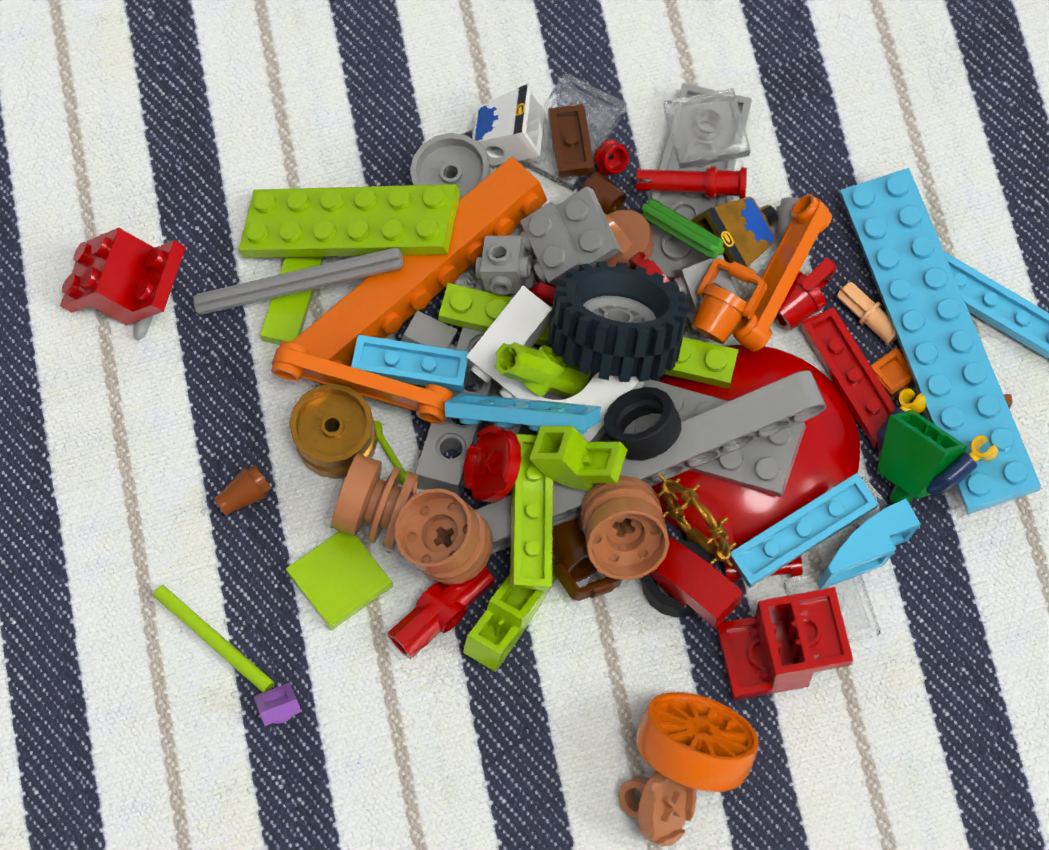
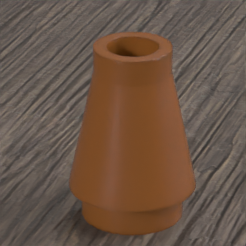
(243, 490)

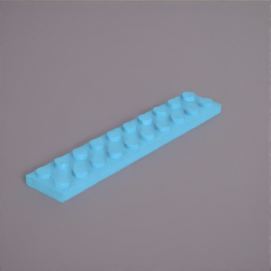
(938, 334)

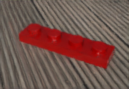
(849, 371)

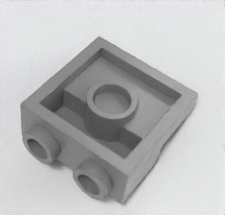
(569, 235)

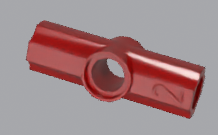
(437, 611)

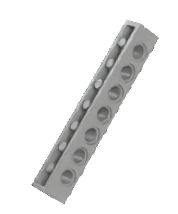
(433, 467)

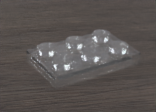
(602, 117)

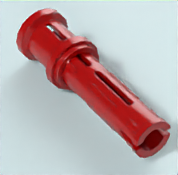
(711, 182)

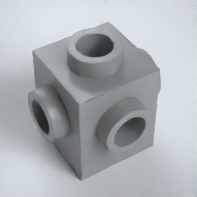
(503, 265)

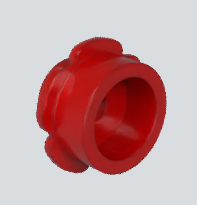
(618, 160)

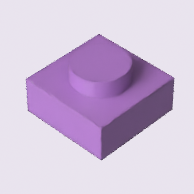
(277, 704)

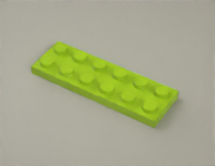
(350, 221)

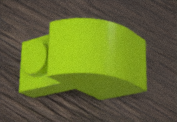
(572, 461)

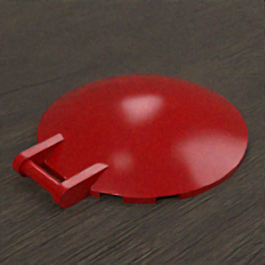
(824, 458)

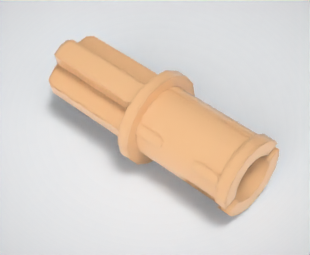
(867, 312)

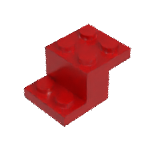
(122, 276)
(784, 643)

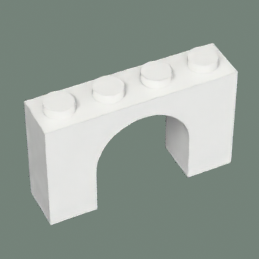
(524, 323)

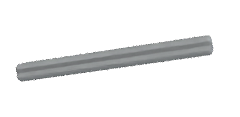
(298, 281)

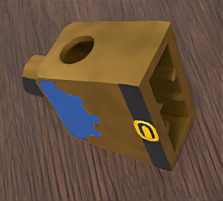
(741, 227)

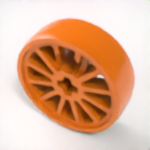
(697, 741)

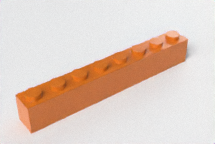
(390, 298)

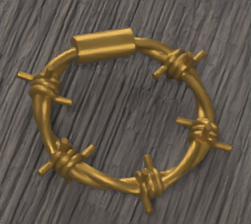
(718, 551)

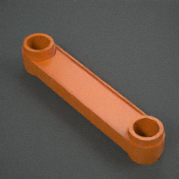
(808, 220)
(295, 362)

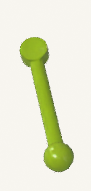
(388, 450)

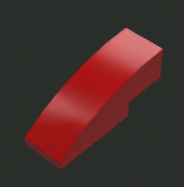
(697, 584)

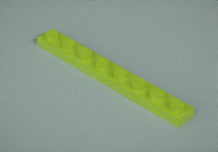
(479, 309)

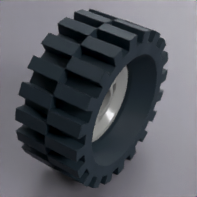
(617, 321)

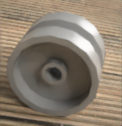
(450, 160)

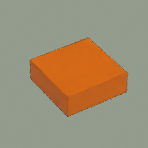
(893, 372)

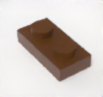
(571, 141)

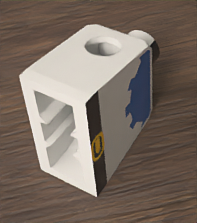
(510, 126)

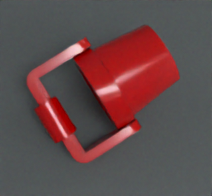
(805, 295)

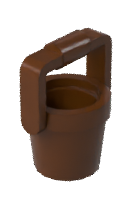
(574, 564)

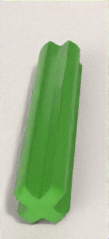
(683, 228)

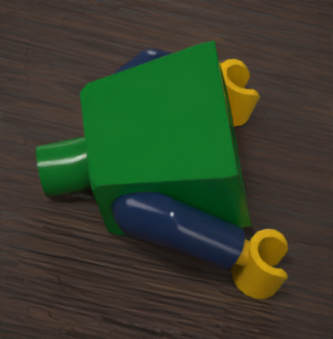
(921, 455)

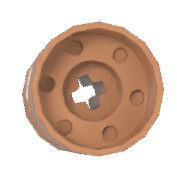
(372, 500)
(428, 524)
(624, 528)

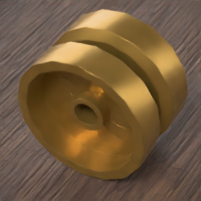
(329, 410)

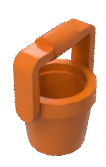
(721, 309)

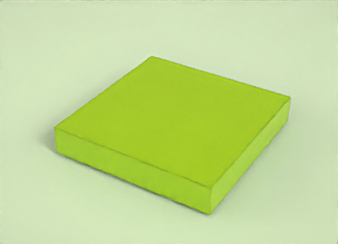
(339, 578)

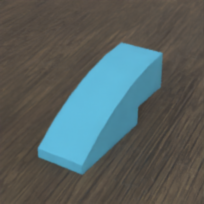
(871, 544)

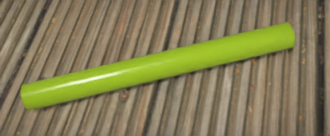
(213, 639)

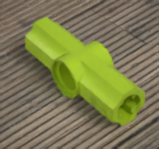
(540, 370)

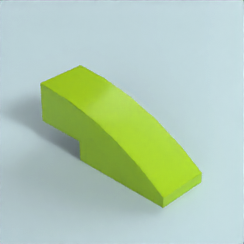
(503, 623)

